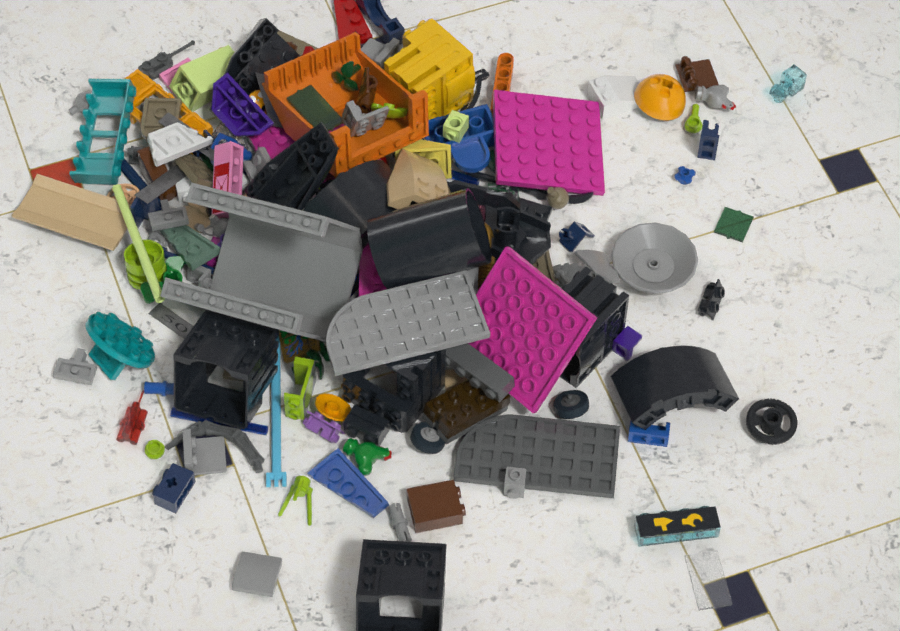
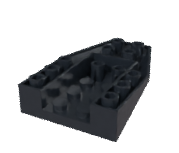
(258, 53)

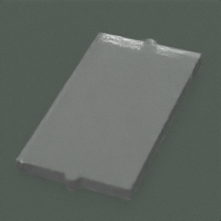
(708, 580)

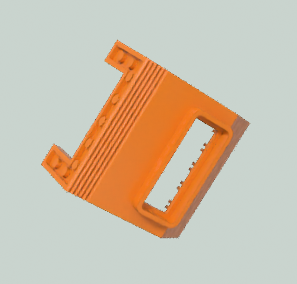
(316, 70)

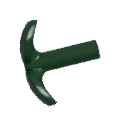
(348, 71)
(314, 355)

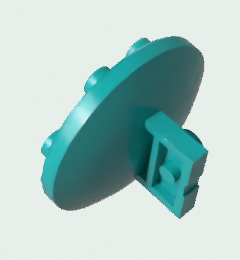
(117, 344)

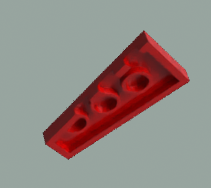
(350, 20)

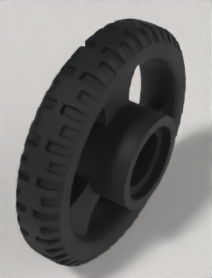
(771, 428)

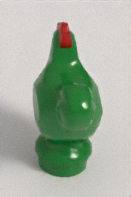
(365, 454)

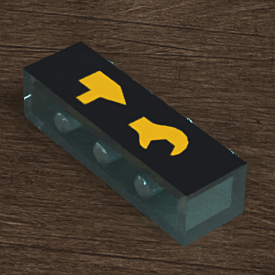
(677, 526)

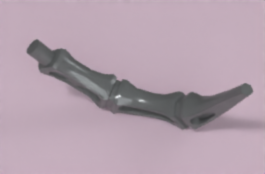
(232, 434)

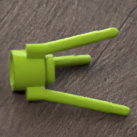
(300, 488)

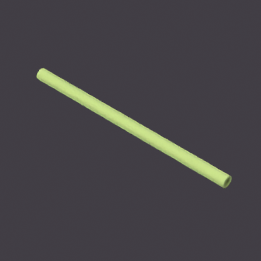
(138, 243)

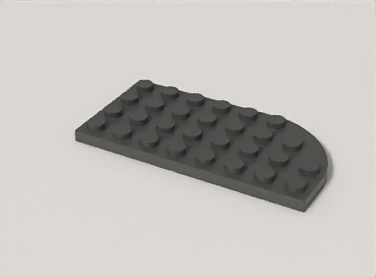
(554, 452)

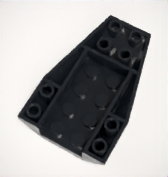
(296, 171)

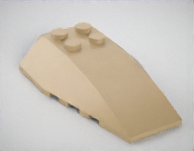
(415, 180)

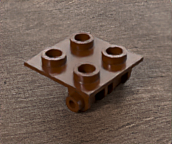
(696, 74)

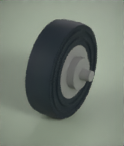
(426, 439)

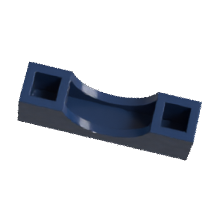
(380, 21)

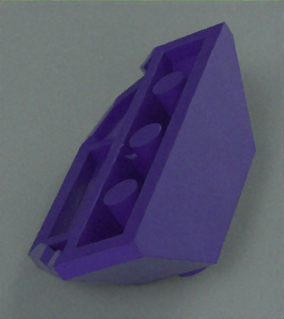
(237, 109)

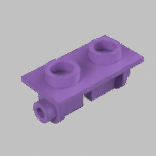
(316, 422)

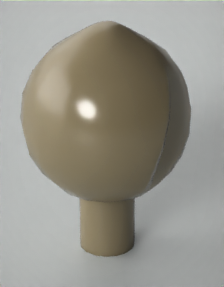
(557, 197)

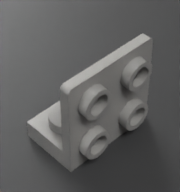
(379, 52)
(359, 123)
(204, 454)

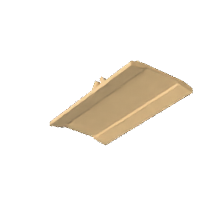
(73, 212)

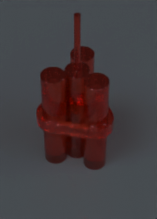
(132, 423)

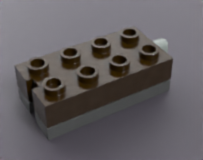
(461, 410)

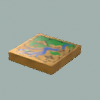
(296, 345)

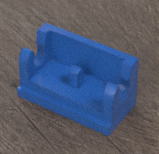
(652, 435)

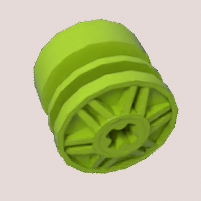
(134, 269)

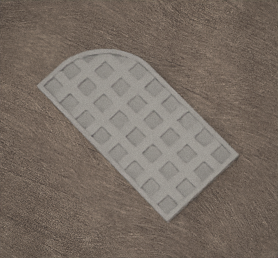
(405, 323)

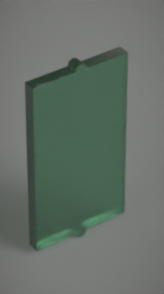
(314, 108)

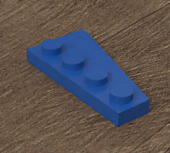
(345, 480)

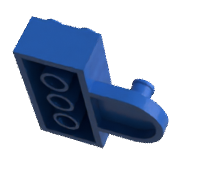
(472, 152)

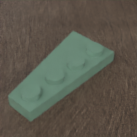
(191, 245)

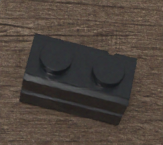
(366, 425)

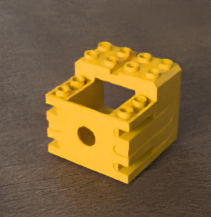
(437, 64)

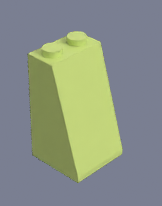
(196, 78)

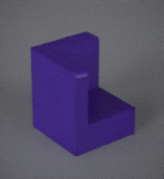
(625, 342)

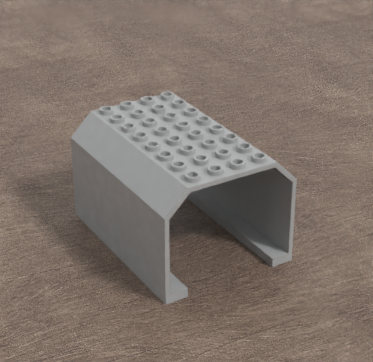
(275, 265)

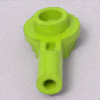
(693, 123)

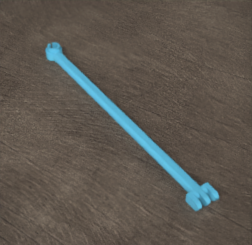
(276, 473)

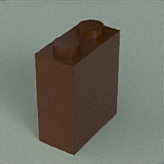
(435, 506)

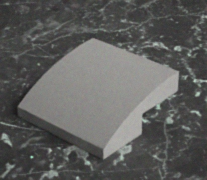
(257, 574)

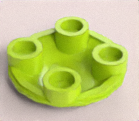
(392, 113)

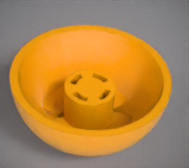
(660, 97)

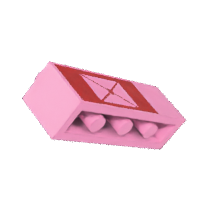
(228, 170)

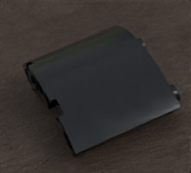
(355, 196)
(672, 380)

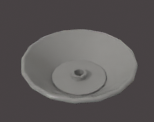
(655, 245)

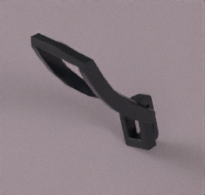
(478, 81)

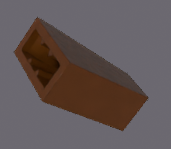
(151, 172)

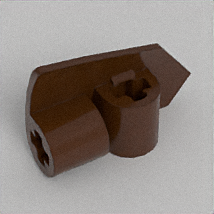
(367, 91)

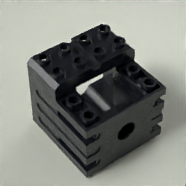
(611, 314)
(238, 347)
(418, 382)
(401, 570)

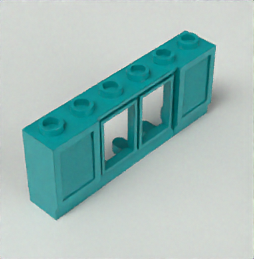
(107, 98)

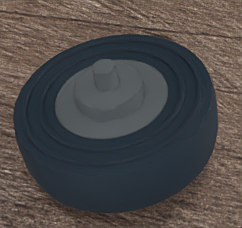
(571, 404)

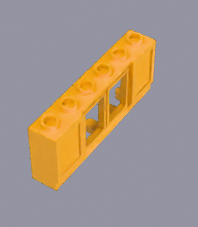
(147, 87)

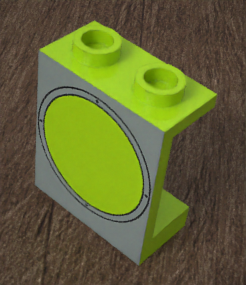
(297, 405)

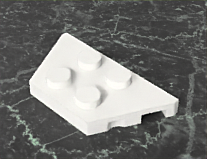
(175, 142)

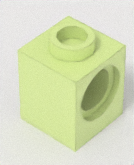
(455, 126)

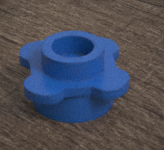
(684, 175)

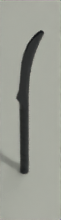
(539, 194)

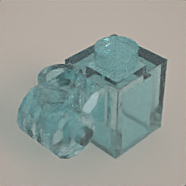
(791, 83)

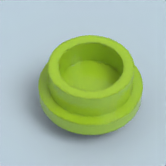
(154, 449)

